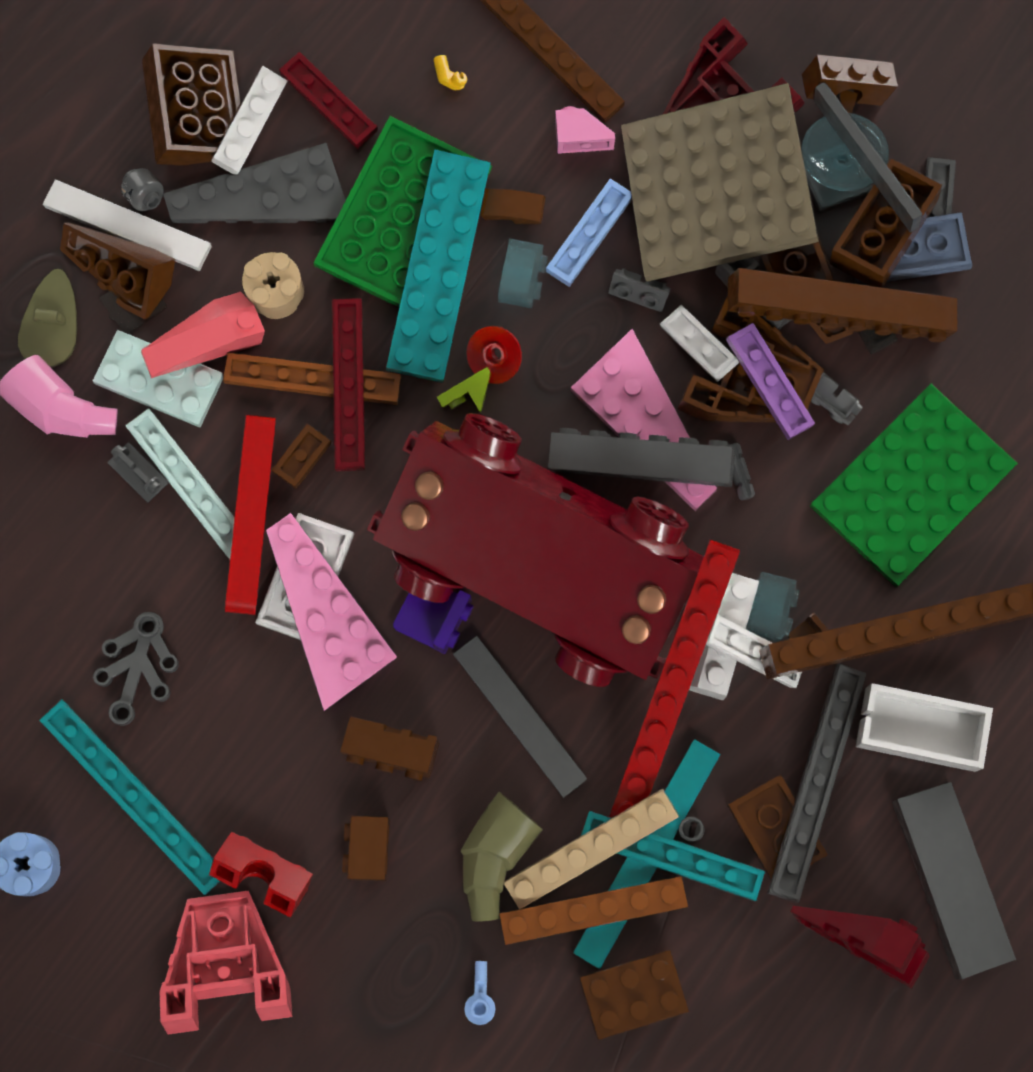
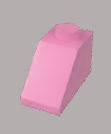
(581, 132)

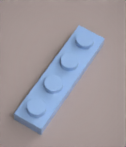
(589, 232)

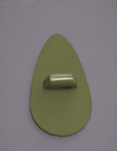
(50, 321)

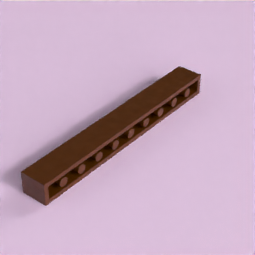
(897, 631)

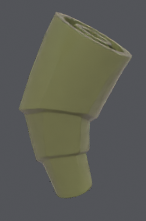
(492, 850)

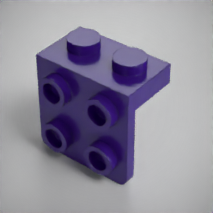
(434, 622)

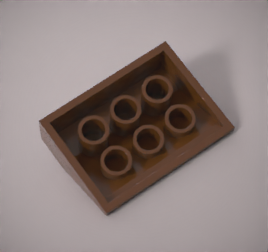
(189, 101)

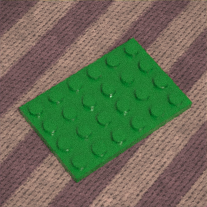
(381, 215)
(913, 485)

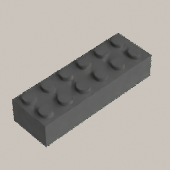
(642, 459)

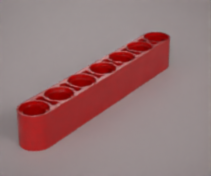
(250, 515)

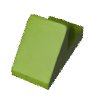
(474, 385)

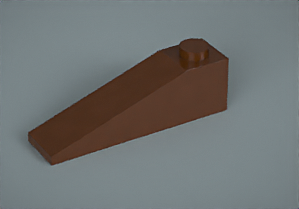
(128, 269)

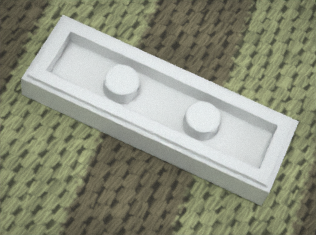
(699, 343)

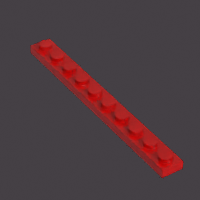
(676, 675)

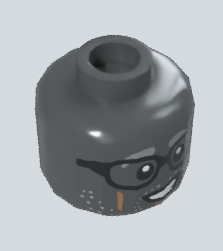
(142, 189)

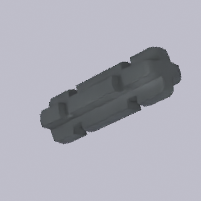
(741, 475)

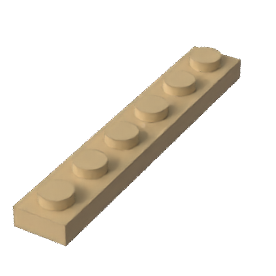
(591, 848)

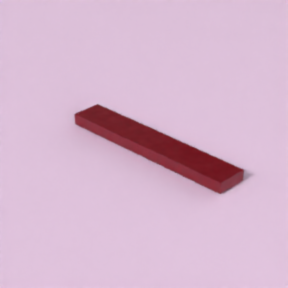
(348, 385)

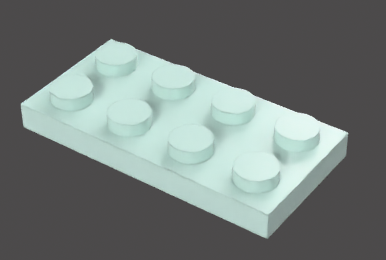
(180, 393)

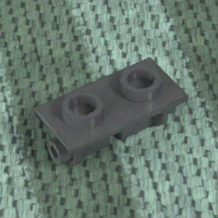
(648, 294)
(840, 406)
(137, 471)

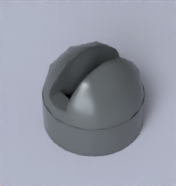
(685, 829)

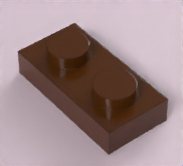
(301, 456)

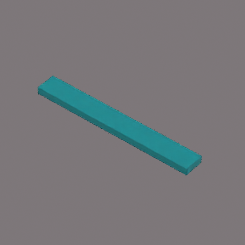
(682, 792)
(131, 795)

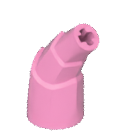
(51, 404)

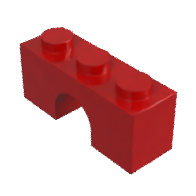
(243, 858)

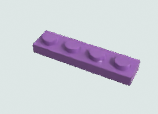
(770, 381)

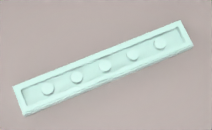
(184, 478)

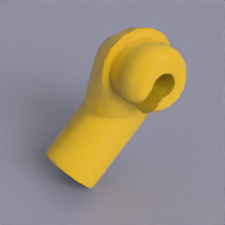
(446, 77)

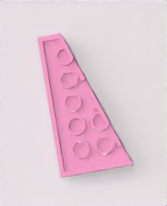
(632, 400)
(333, 628)

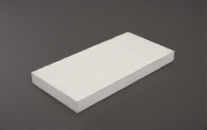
(332, 544)

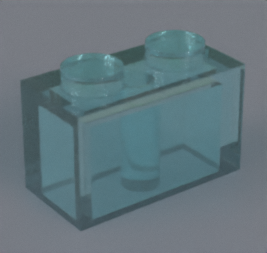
(521, 273)
(772, 607)

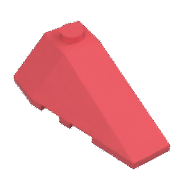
(210, 333)

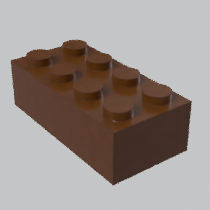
(876, 234)

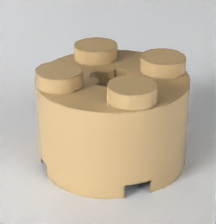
(268, 270)

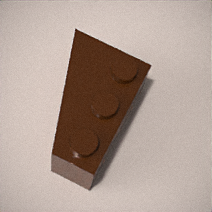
(389, 748)

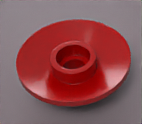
(482, 353)

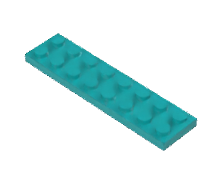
(438, 266)

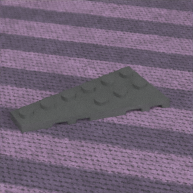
(274, 191)

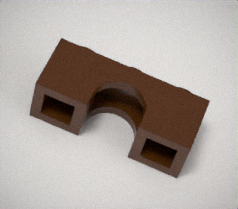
(869, 78)

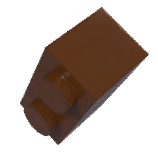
(367, 848)

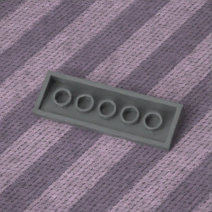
(953, 881)

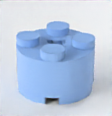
(41, 857)

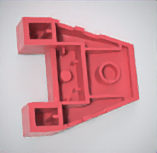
(220, 954)

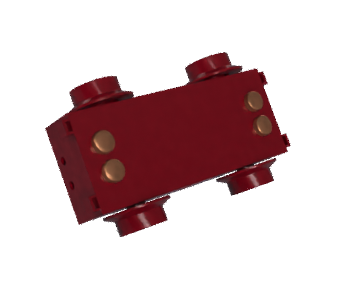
(538, 547)

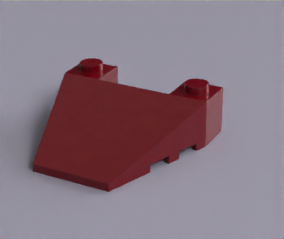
(711, 76)
(881, 941)

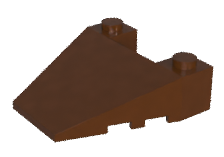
(736, 395)

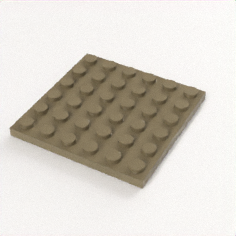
(718, 183)

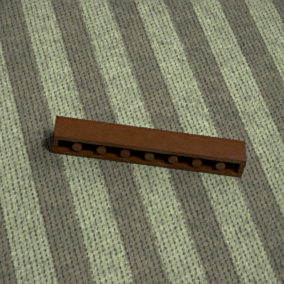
(841, 304)

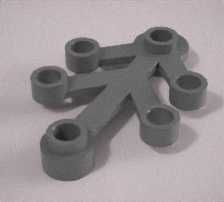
(137, 663)

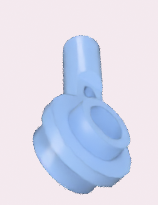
(480, 1007)

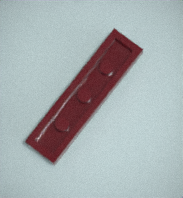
(328, 100)

